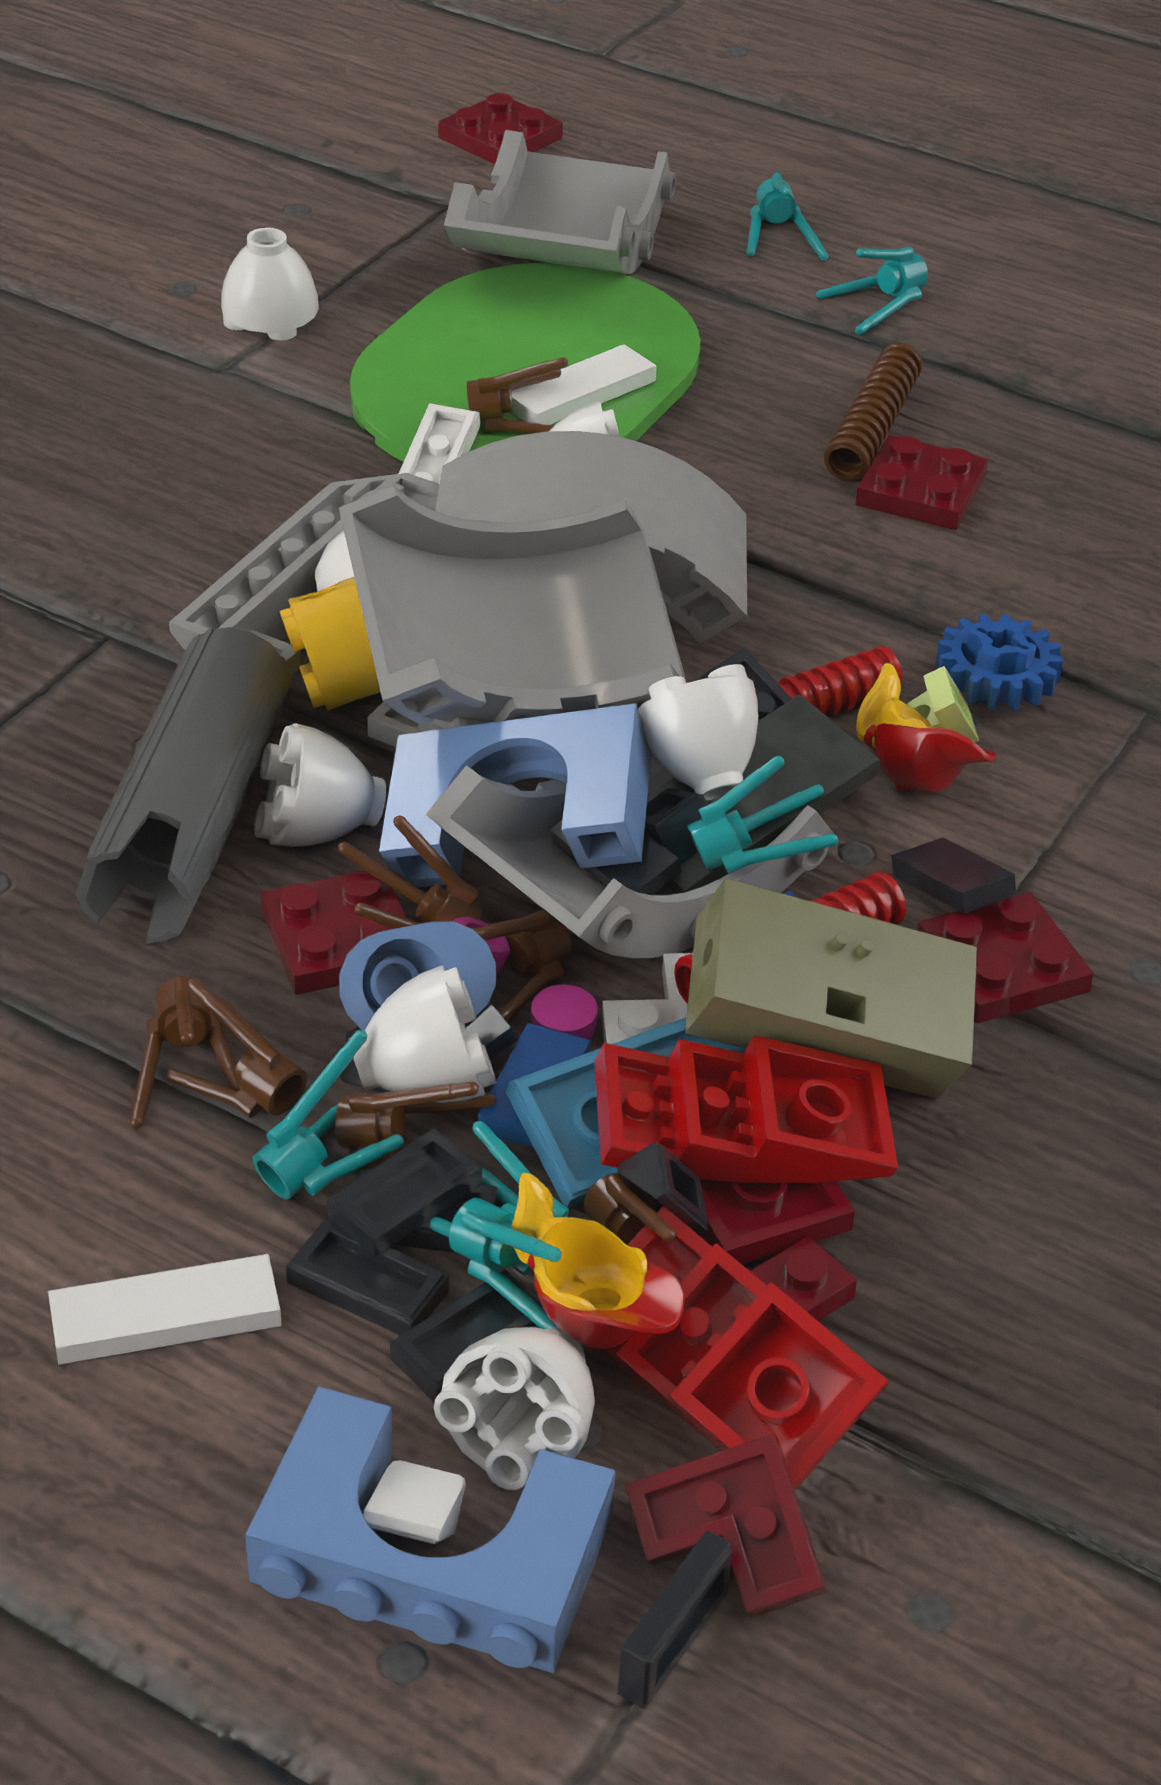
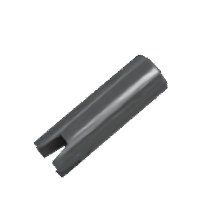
(187, 779)

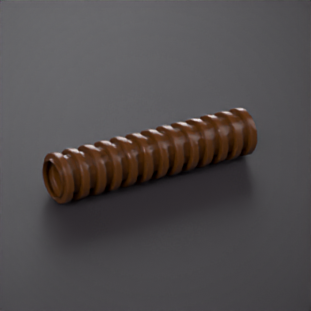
(873, 412)

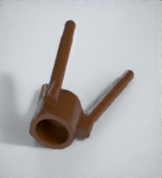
(494, 396)
(436, 904)
(535, 947)
(184, 1023)
(263, 1073)
(374, 1117)
(624, 1209)

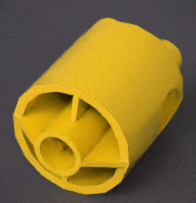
(336, 643)

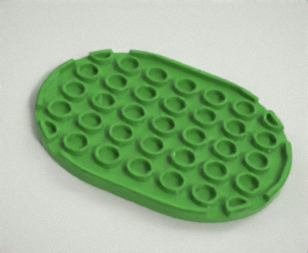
(514, 321)

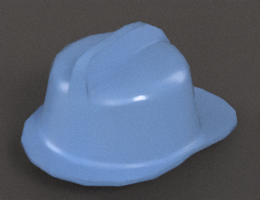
(395, 956)

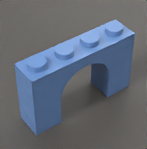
(592, 750)
(500, 1599)

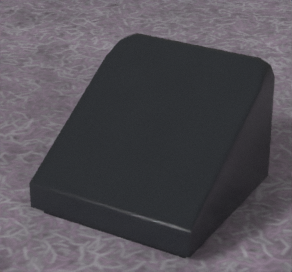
(668, 820)
(667, 1184)

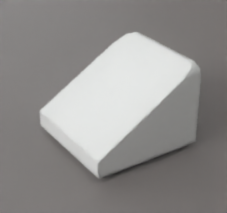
(416, 1502)

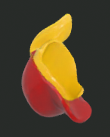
(908, 744)
(600, 1284)

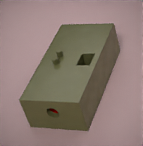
(833, 985)

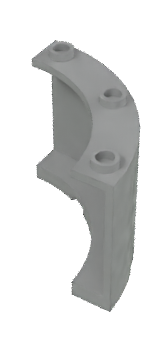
(562, 209)
(687, 518)
(505, 614)
(514, 838)

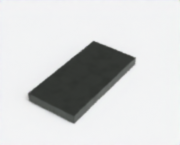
(813, 754)

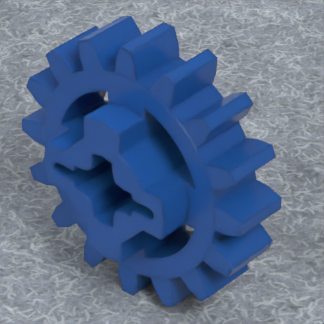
(1000, 661)

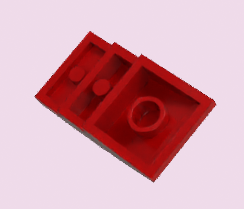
(747, 1115)
(746, 1357)

